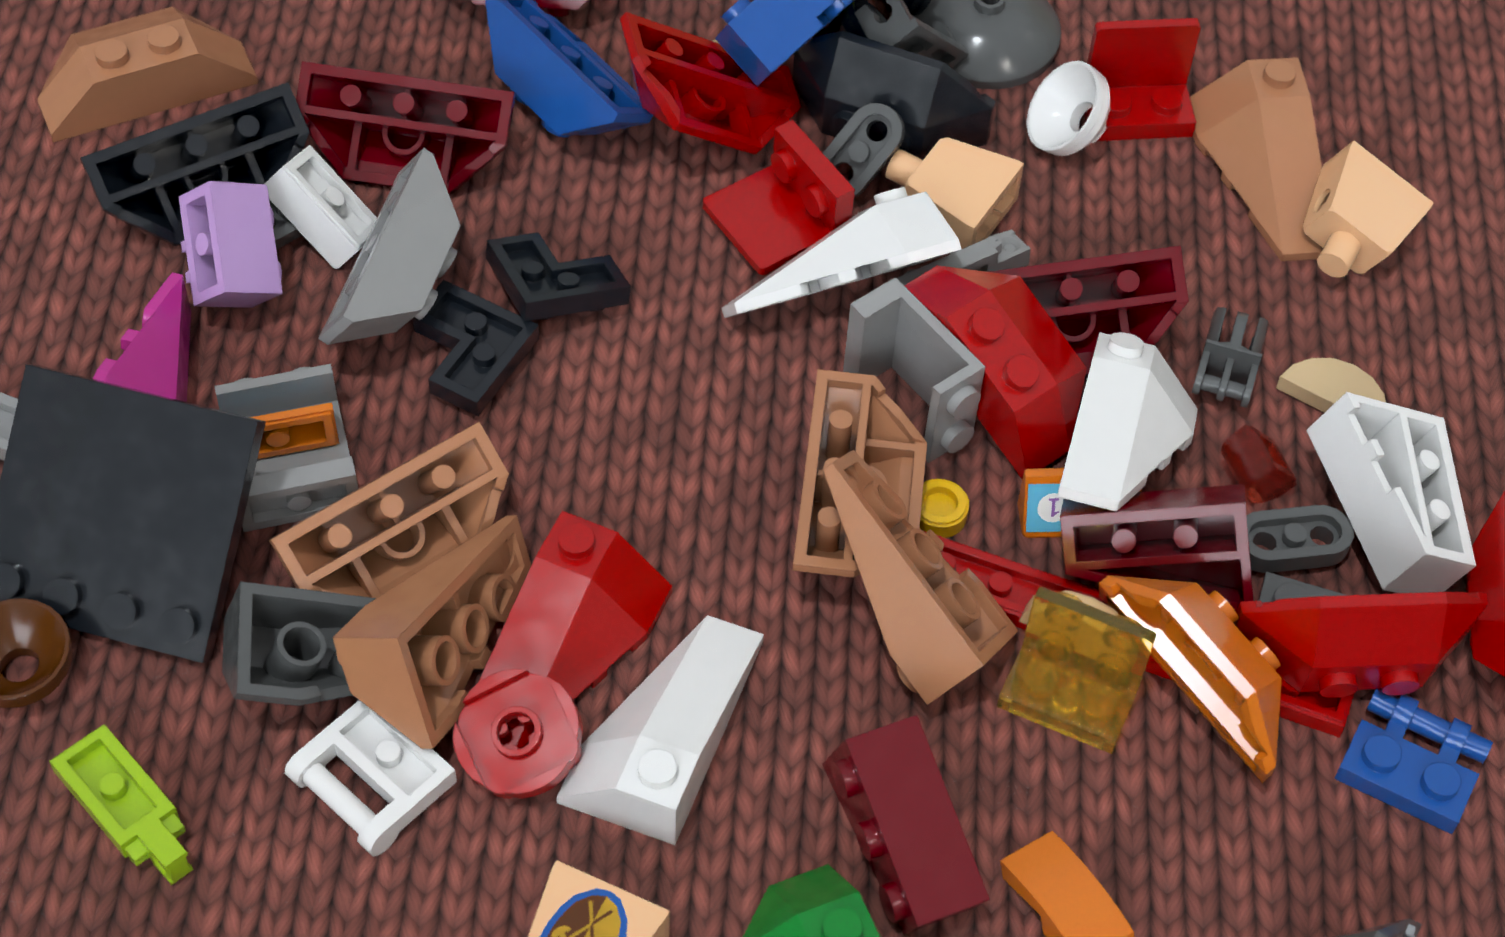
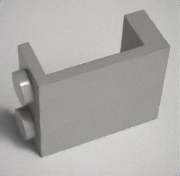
(900, 333)
(300, 482)

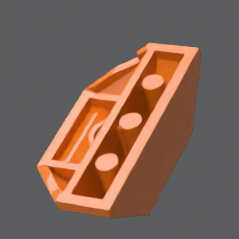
(1209, 661)

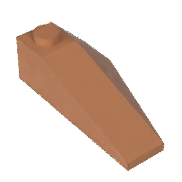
(930, 616)
(426, 636)

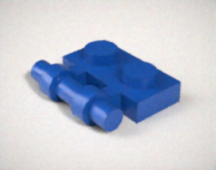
(1407, 774)

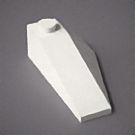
(873, 242)
(1126, 423)
(660, 741)

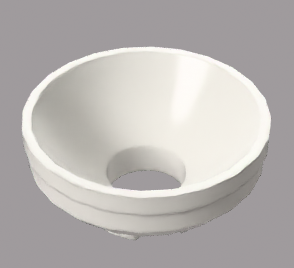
(1060, 105)

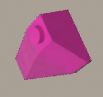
(158, 353)

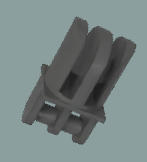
(1228, 366)

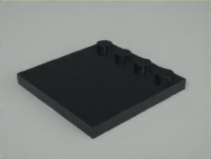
(124, 509)

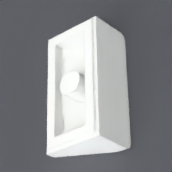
(321, 206)

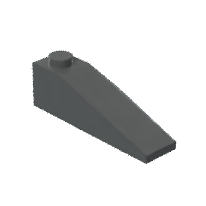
(283, 643)

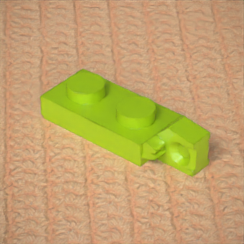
(124, 802)

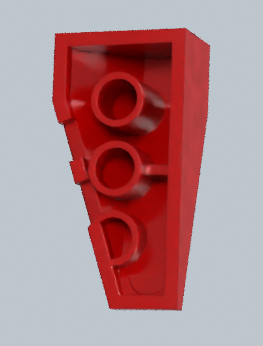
(578, 610)

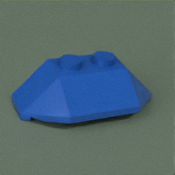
(558, 73)

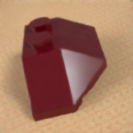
(380, 121)
(1110, 295)

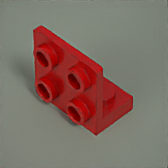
(1146, 76)
(783, 205)

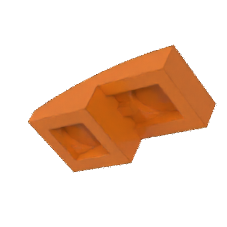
(1063, 891)

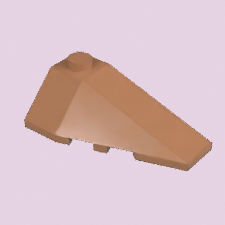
(1266, 143)

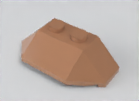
(139, 70)
(857, 416)
(397, 520)

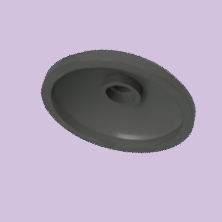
(1004, 38)

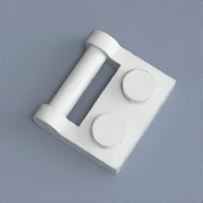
(385, 760)

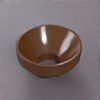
(34, 631)

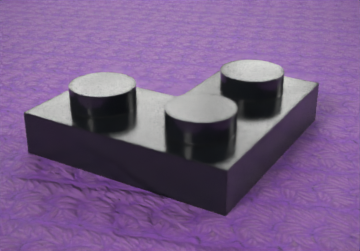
(549, 288)
(484, 345)

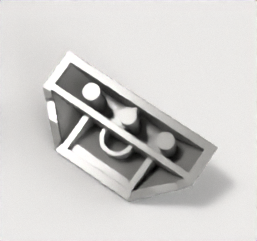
(400, 257)

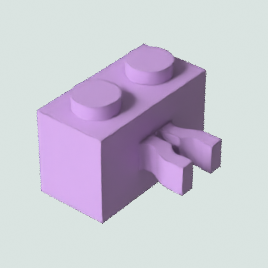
(230, 245)

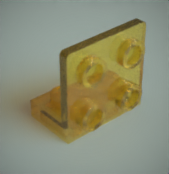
(1077, 669)

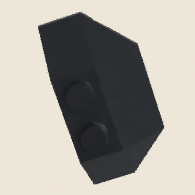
(847, 71)
(230, 143)

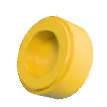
(943, 507)

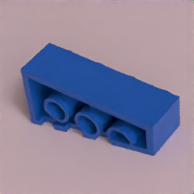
(769, 32)

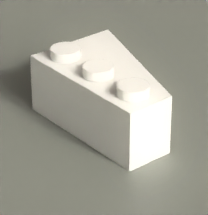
(1397, 491)

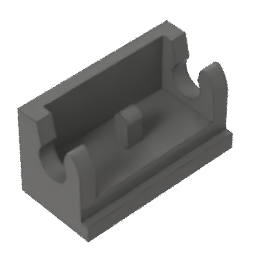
(912, 34)

